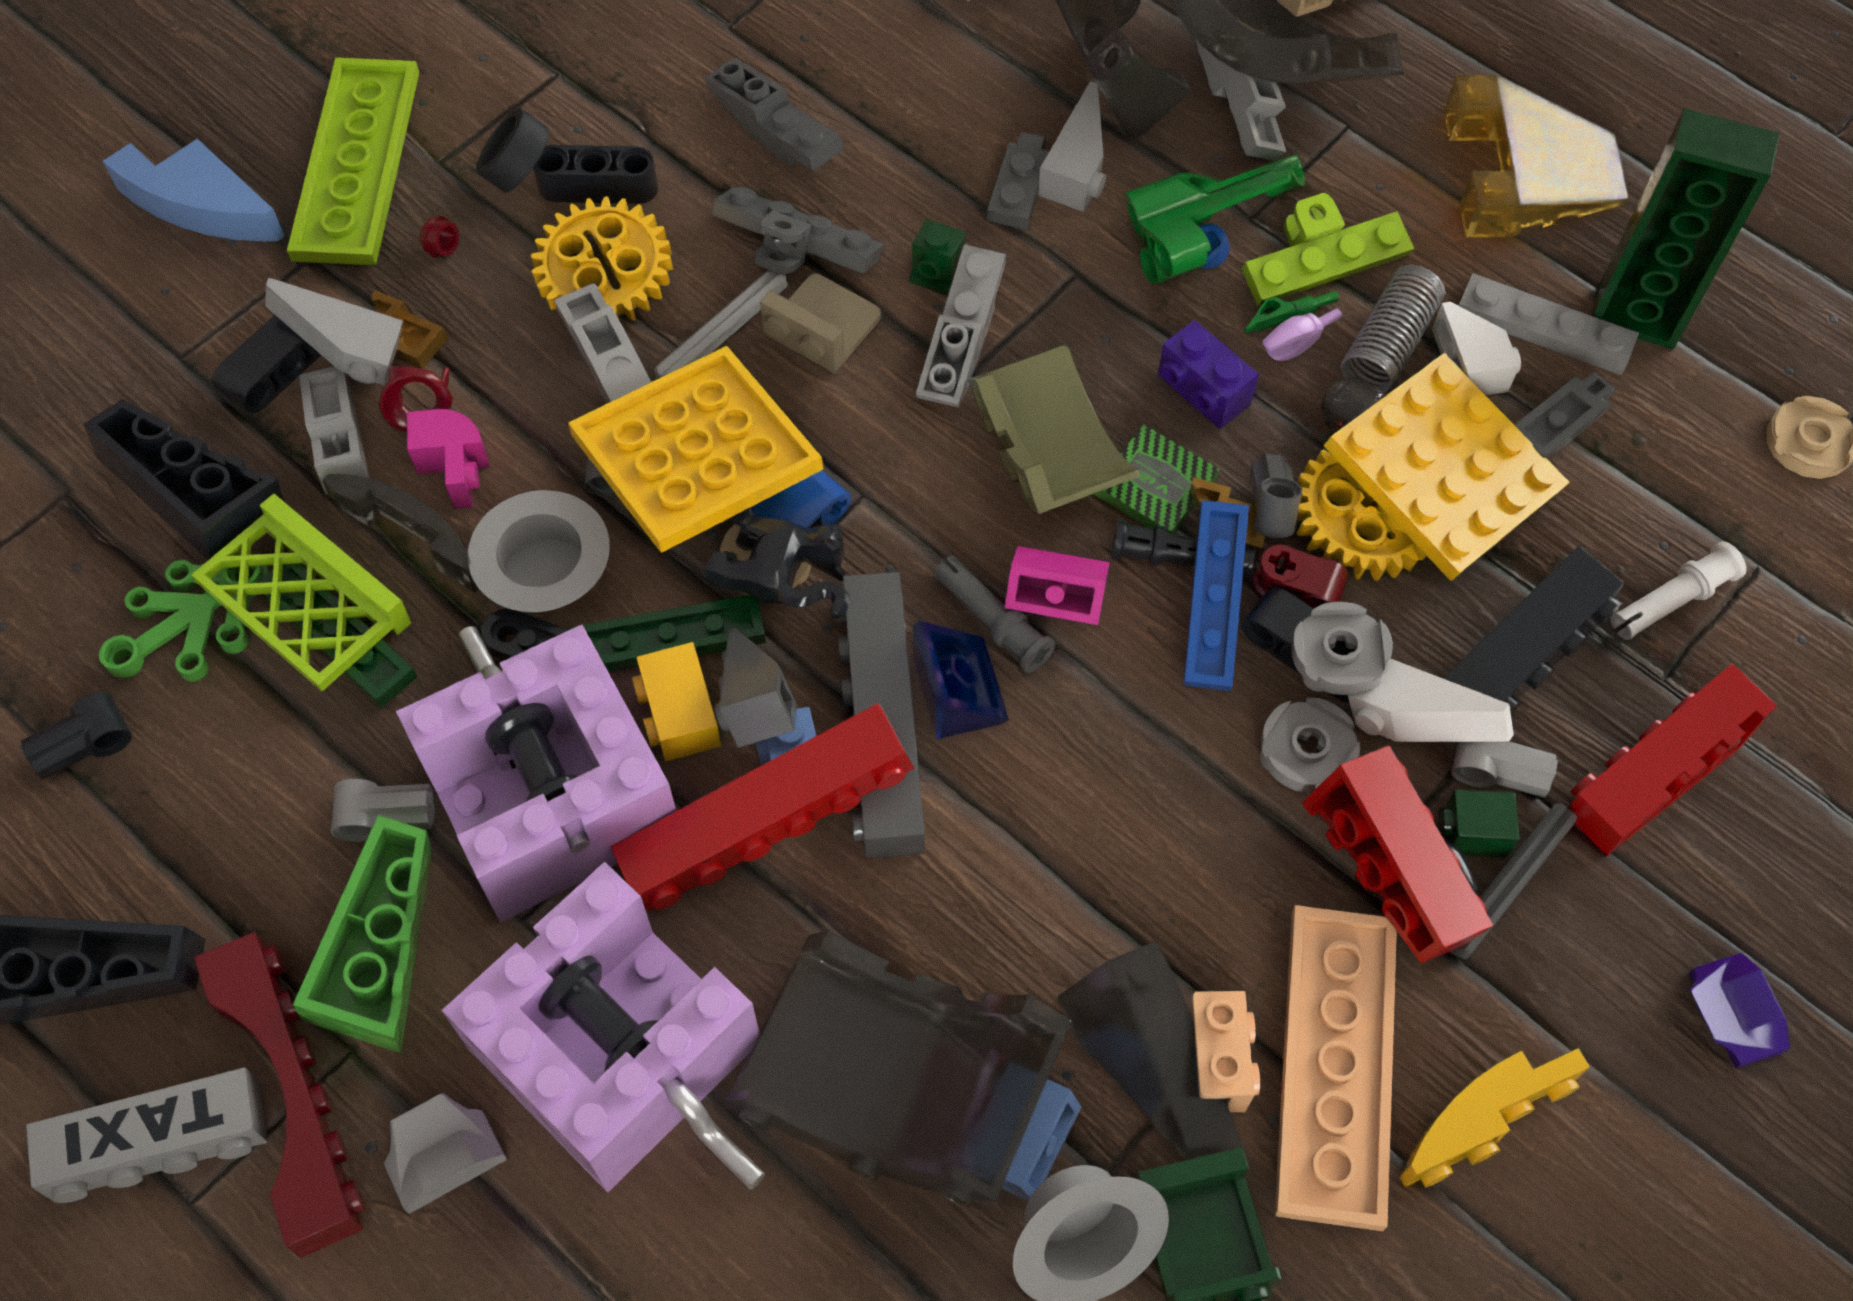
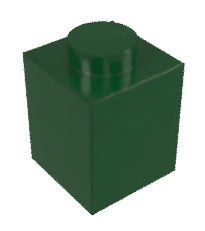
(1480, 822)

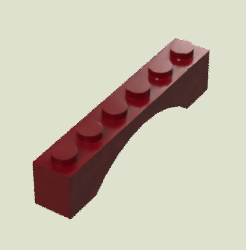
(311, 1189)

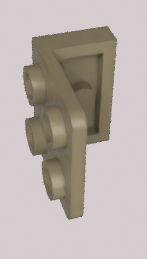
(819, 321)

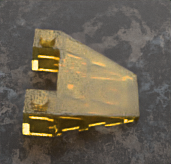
(1547, 158)

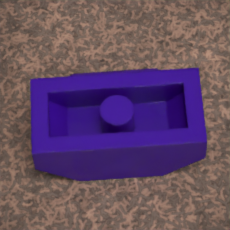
(1740, 1009)

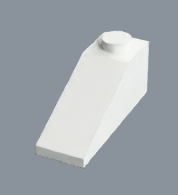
(1427, 708)

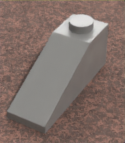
(1075, 161)
(343, 333)

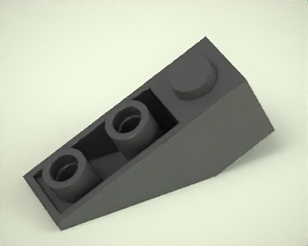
(753, 693)

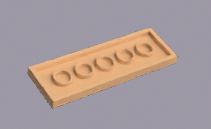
(1337, 1070)

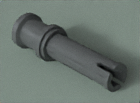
(1007, 626)

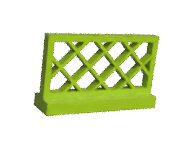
(336, 572)

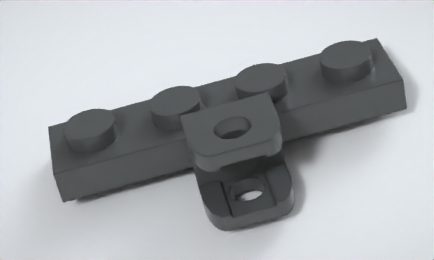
(792, 233)

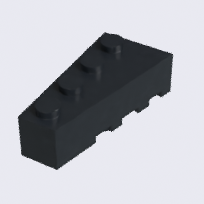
(179, 477)
(1541, 630)
(90, 964)

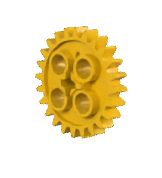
(638, 245)
(1338, 527)

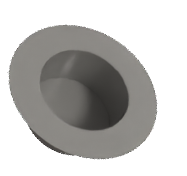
(538, 551)
(1120, 1229)

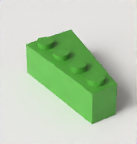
(370, 946)

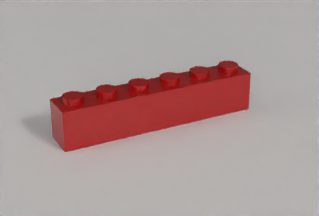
(763, 808)

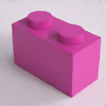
(1056, 585)

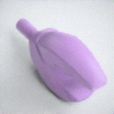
(1297, 334)

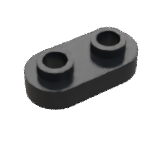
(526, 628)

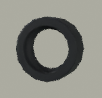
(512, 150)

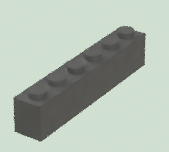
(879, 672)

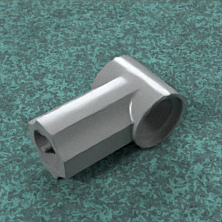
(1505, 765)
(361, 801)

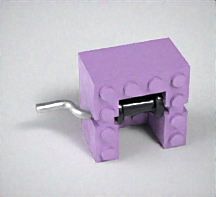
(577, 777)
(608, 1032)

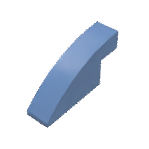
(194, 193)

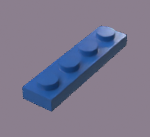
(1216, 595)

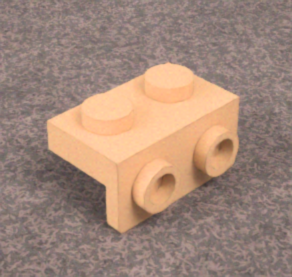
(1223, 1048)

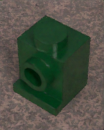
(936, 256)

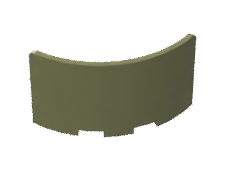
(1049, 430)

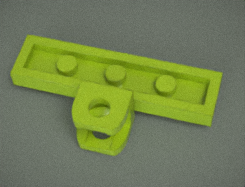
(1323, 251)

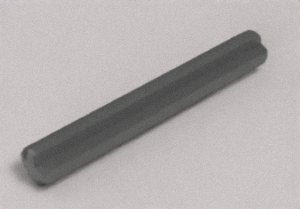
(1522, 868)

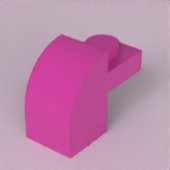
(449, 444)

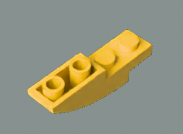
(1482, 1111)

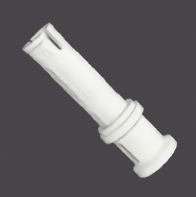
(1694, 581)

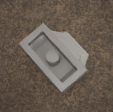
(439, 1150)

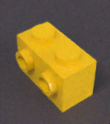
(678, 702)

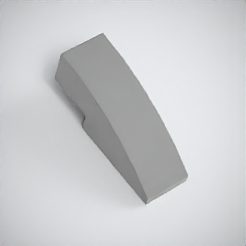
(332, 424)

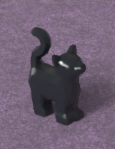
(775, 557)

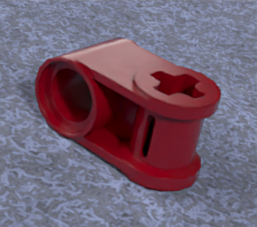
(1301, 574)

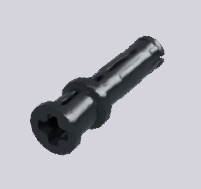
(1152, 543)

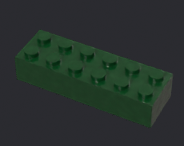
(1684, 225)

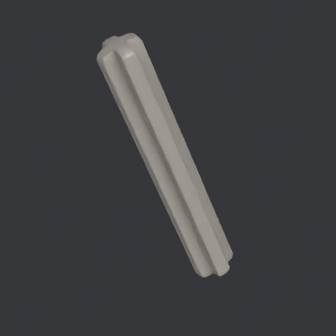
(723, 324)

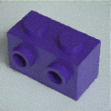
(1207, 374)

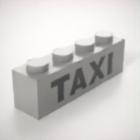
(146, 1135)

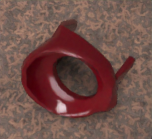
(391, 397)

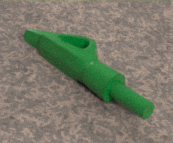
(1285, 310)

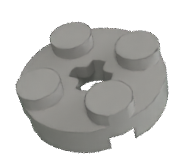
(1341, 673)
(1302, 720)

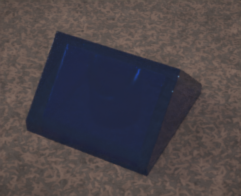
(956, 680)

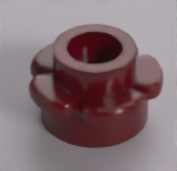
(439, 236)

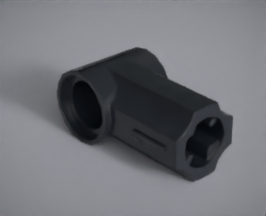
(91, 729)

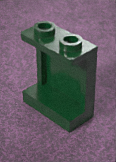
(1213, 1231)

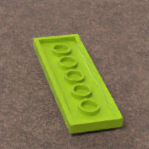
(354, 162)

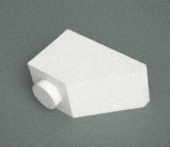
(1477, 348)

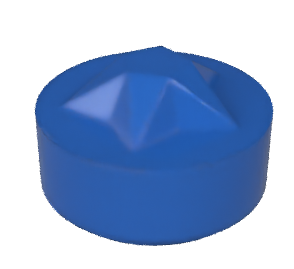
(1219, 245)

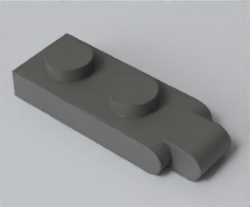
(1018, 182)
(1566, 413)

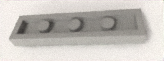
(1550, 324)

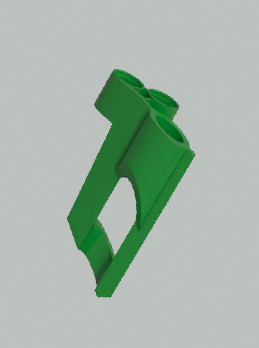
(1172, 208)

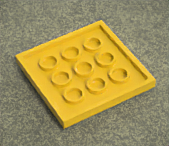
(695, 448)
(1446, 465)

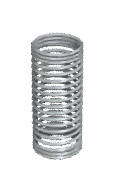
(1382, 351)

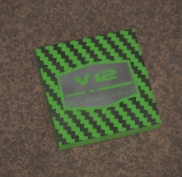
(1163, 488)

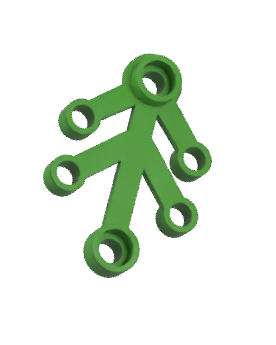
(191, 612)

